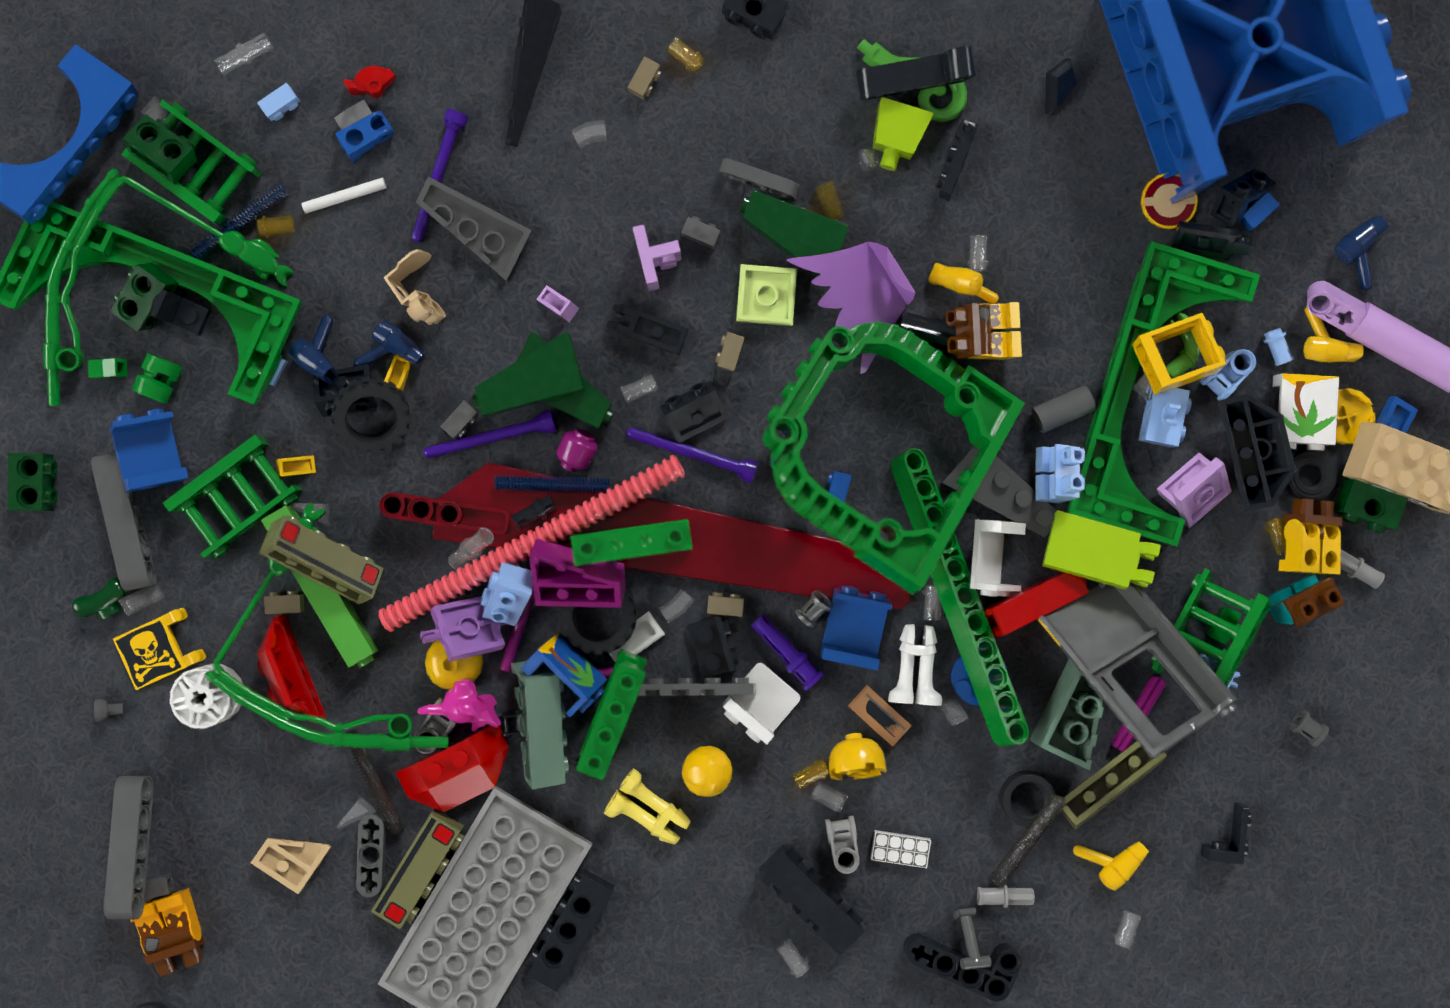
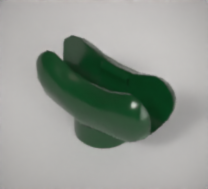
(102, 603)

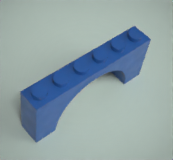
(103, 101)

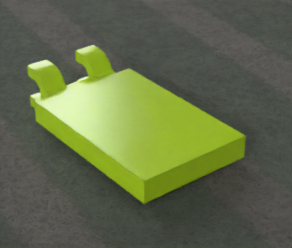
(1098, 551)

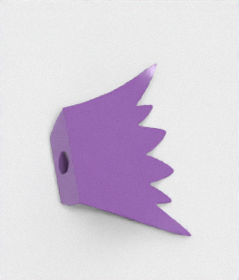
(863, 284)

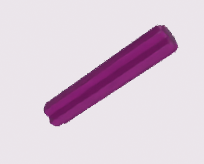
(1145, 704)

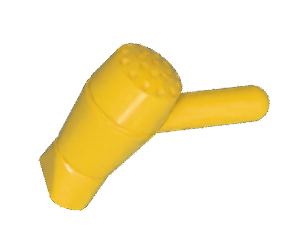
(961, 281)
(1326, 349)
(1116, 869)

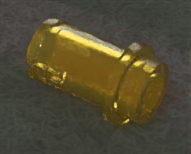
(686, 55)
(275, 225)
(1276, 530)
(811, 773)

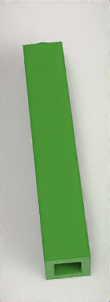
(334, 612)

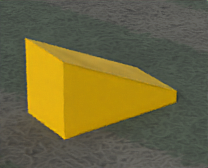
(398, 372)
(295, 466)

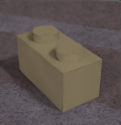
(644, 77)
(730, 353)
(280, 603)
(725, 605)

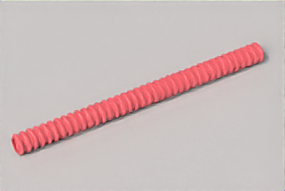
(521, 548)

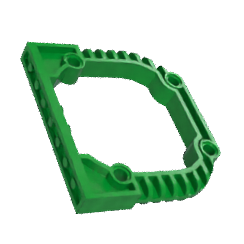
(987, 416)

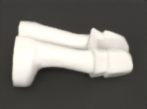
(904, 690)

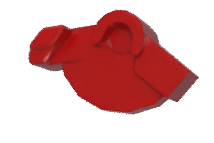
(370, 81)

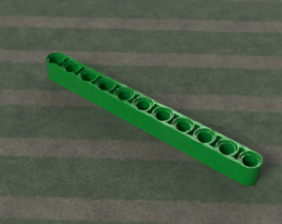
(964, 610)

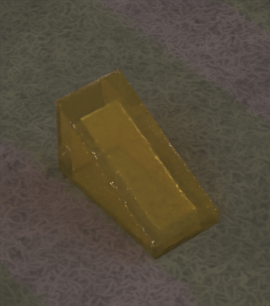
(829, 200)

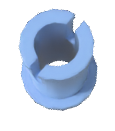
(1278, 346)

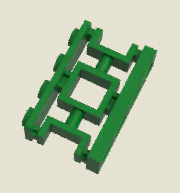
(611, 714)

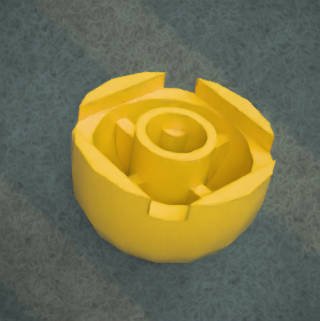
(447, 673)
(856, 758)

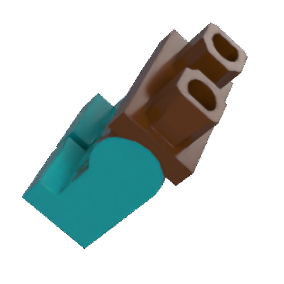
(1307, 602)

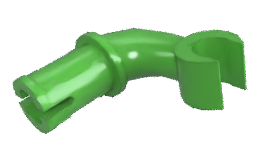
(1187, 357)

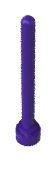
(454, 123)
(543, 423)
(744, 469)

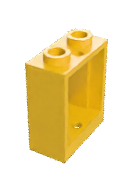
(1154, 366)

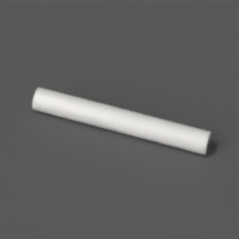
(344, 195)

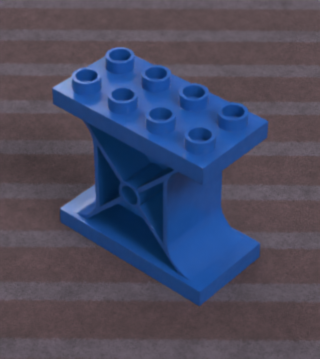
(1230, 60)

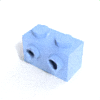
(507, 594)

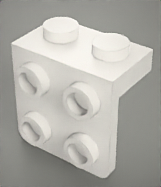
(766, 709)

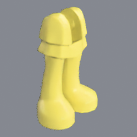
(667, 811)

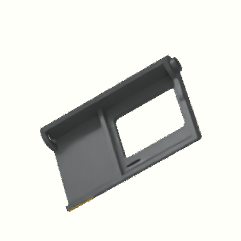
(1116, 626)

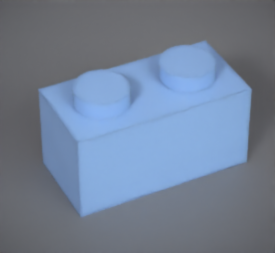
(279, 102)

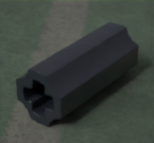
(930, 330)

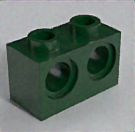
(156, 153)
(137, 291)
(23, 482)

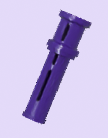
(795, 661)

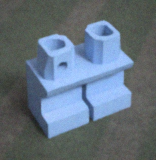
(1064, 475)

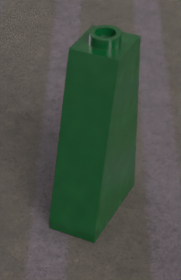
(791, 227)
(536, 378)
(586, 405)

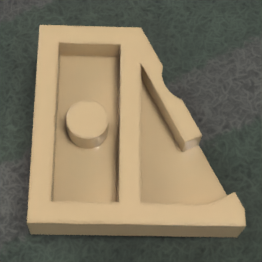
(290, 861)

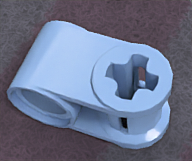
(1229, 377)

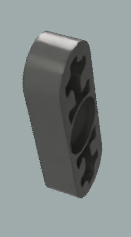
(753, 176)
(377, 876)

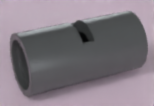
(1063, 409)

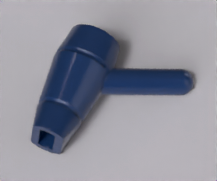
(1354, 247)
(391, 340)
(309, 355)

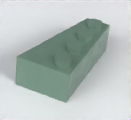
(1070, 718)
(541, 726)

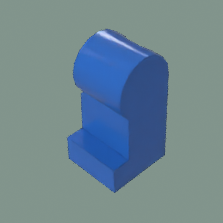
(364, 135)

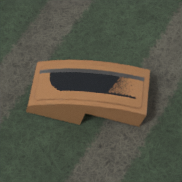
(879, 715)

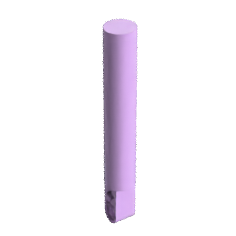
(1382, 333)

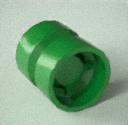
(154, 388)

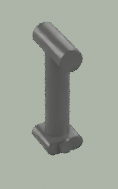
(974, 960)

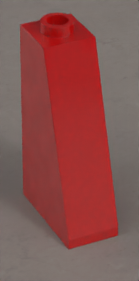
(1033, 602)

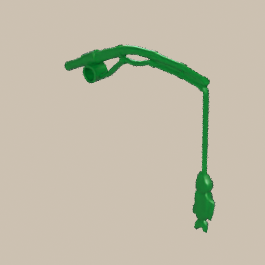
(252, 252)
(398, 725)

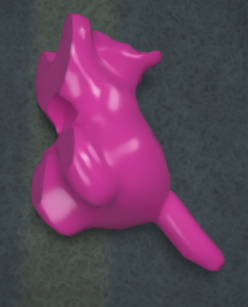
(465, 705)

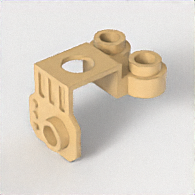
(420, 303)

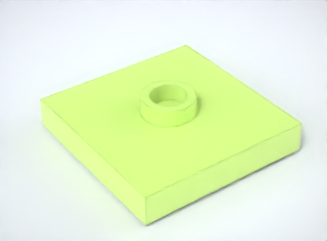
(766, 295)

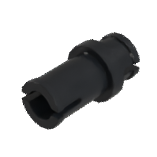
(534, 512)

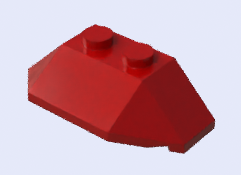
(286, 670)
(457, 771)

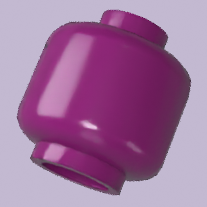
(576, 450)

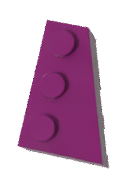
(563, 584)

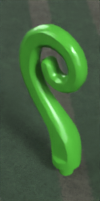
(877, 55)

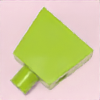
(898, 131)

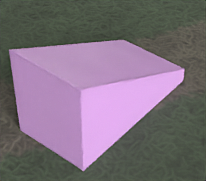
(558, 303)

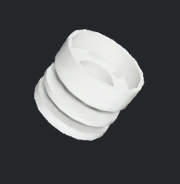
(187, 704)

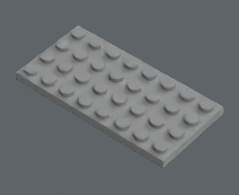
(486, 908)

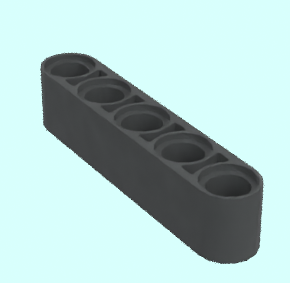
(123, 525)
(128, 848)

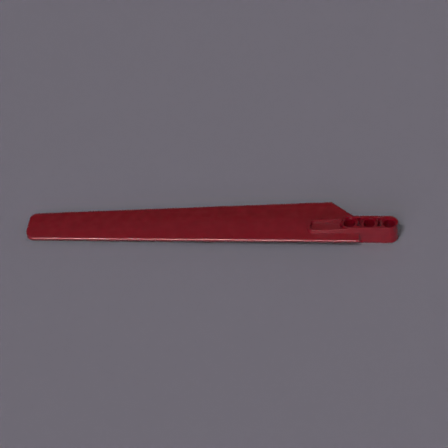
(722, 545)

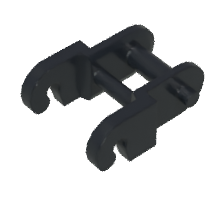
(505, 717)

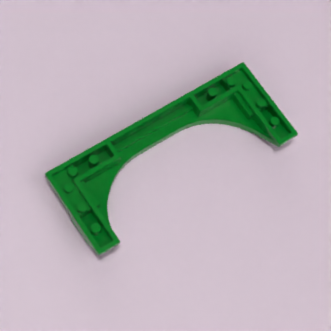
(1162, 288)
(255, 312)

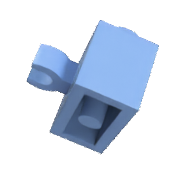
(1165, 418)

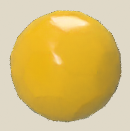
(707, 771)

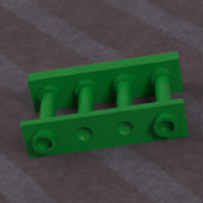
(190, 190)
(207, 485)
(631, 542)
(1240, 634)

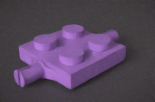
(464, 629)

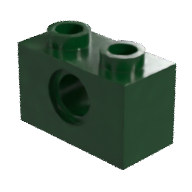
(1386, 506)

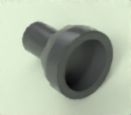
(103, 709)

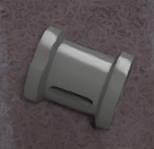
(814, 608)
(1308, 728)

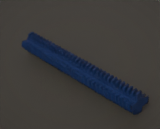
(241, 221)
(551, 484)

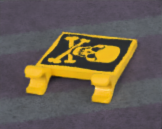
(153, 652)

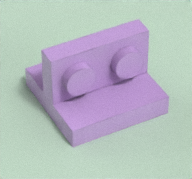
(661, 255)
(1196, 488)

